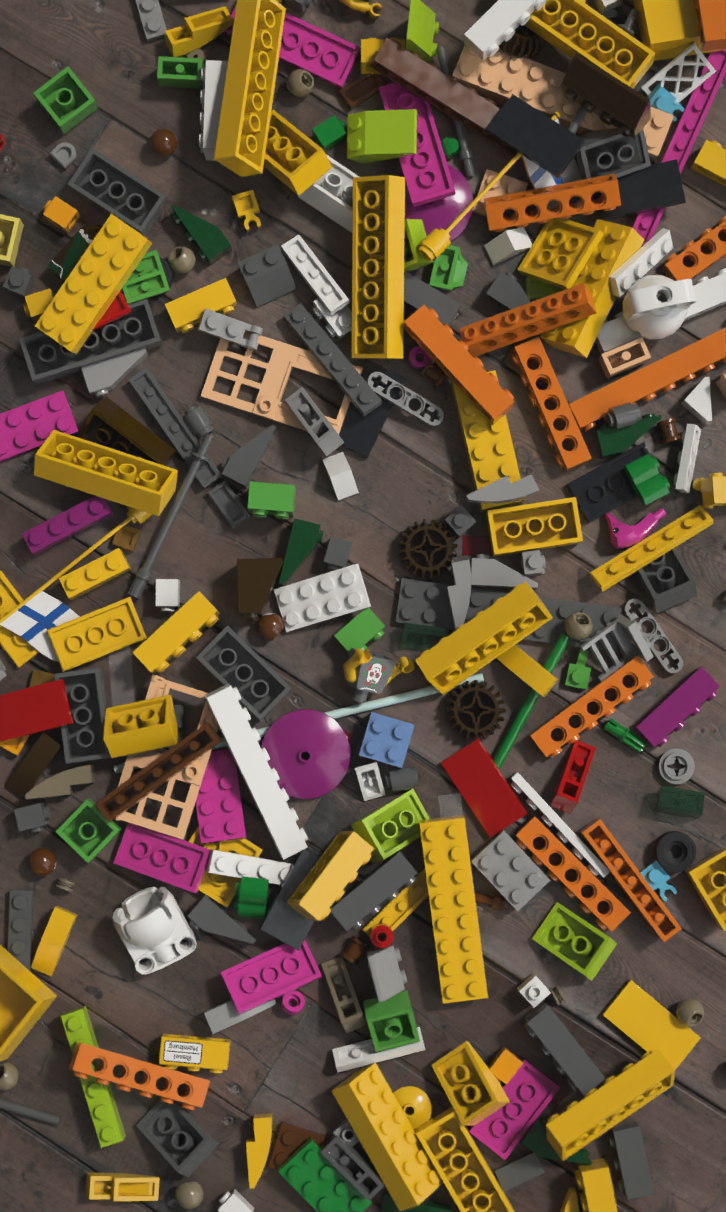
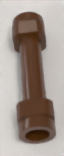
(496, 902)

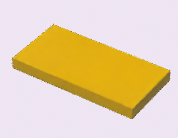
(96, 634)
(15, 646)
(650, 1024)

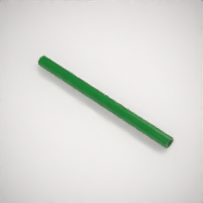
(529, 703)

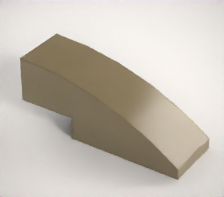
(62, 782)

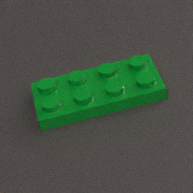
(321, 1182)

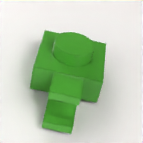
(577, 673)

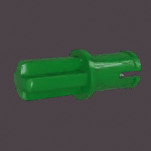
(624, 735)

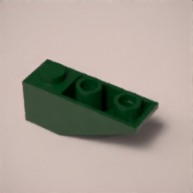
(207, 237)
(616, 442)
(537, 1141)

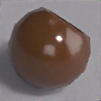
(163, 142)
(269, 626)
(42, 861)

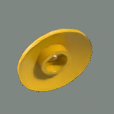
(414, 1097)

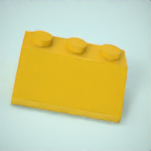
(140, 726)

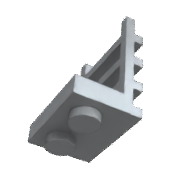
(629, 640)

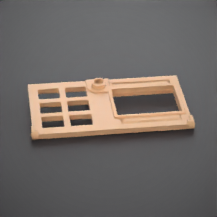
(272, 388)
(192, 774)

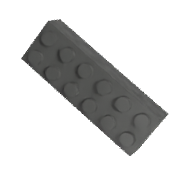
(50, 360)

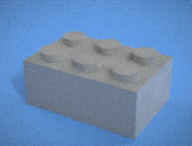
(510, 870)

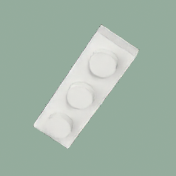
(687, 458)

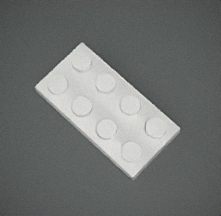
(322, 597)

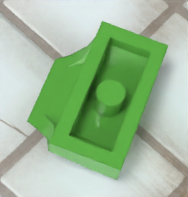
(449, 269)

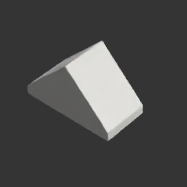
(508, 245)
(699, 401)
(340, 476)
(370, 781)

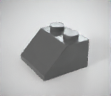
(267, 275)

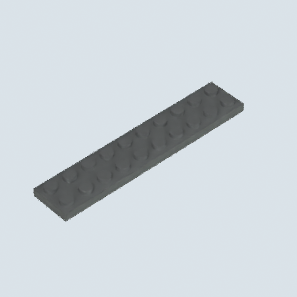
(429, 605)

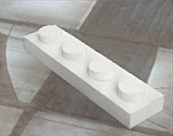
(641, 262)
(315, 274)
(248, 866)
(364, 1053)

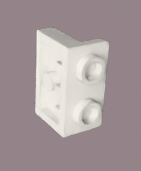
(337, 324)

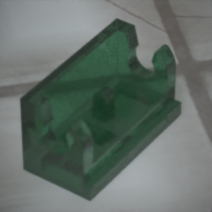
(422, 636)
(679, 802)

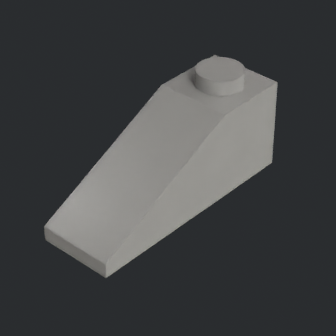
(111, 372)
(314, 421)
(492, 573)

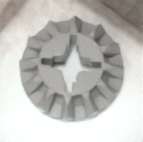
(683, 758)

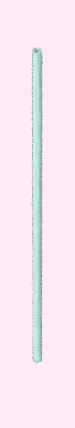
(358, 708)

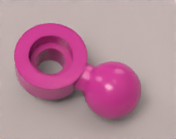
(415, 352)
(295, 997)

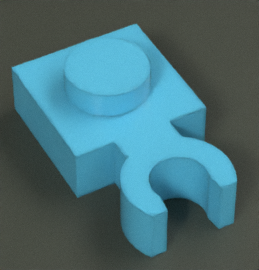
(664, 101)
(657, 878)

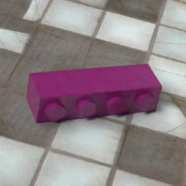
(67, 524)
(676, 707)

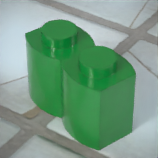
(646, 479)
(251, 897)

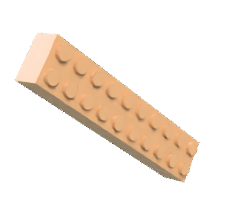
(541, 88)

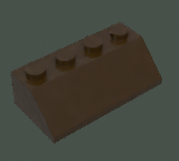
(606, 97)
(118, 430)

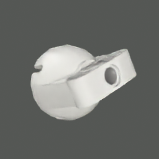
(651, 316)
(153, 929)

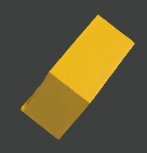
(668, 27)
(21, 1002)

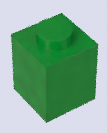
(330, 133)

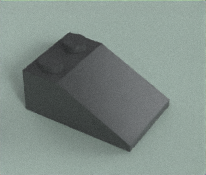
(611, 153)
(667, 581)
(177, 1136)

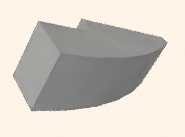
(503, 491)
(460, 592)
(226, 1015)

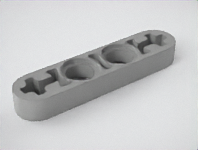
(403, 402)
(655, 634)

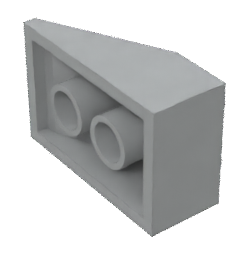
(385, 971)

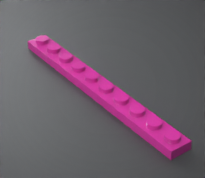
(686, 134)

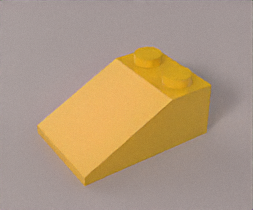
(469, 1085)

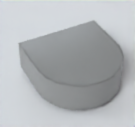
(64, 154)

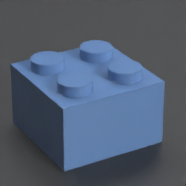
(386, 739)

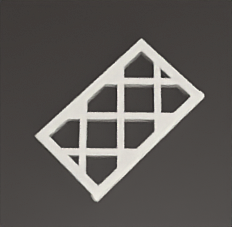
(679, 60)

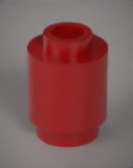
(379, 928)

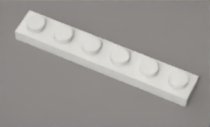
(551, 818)

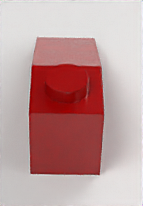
(573, 777)

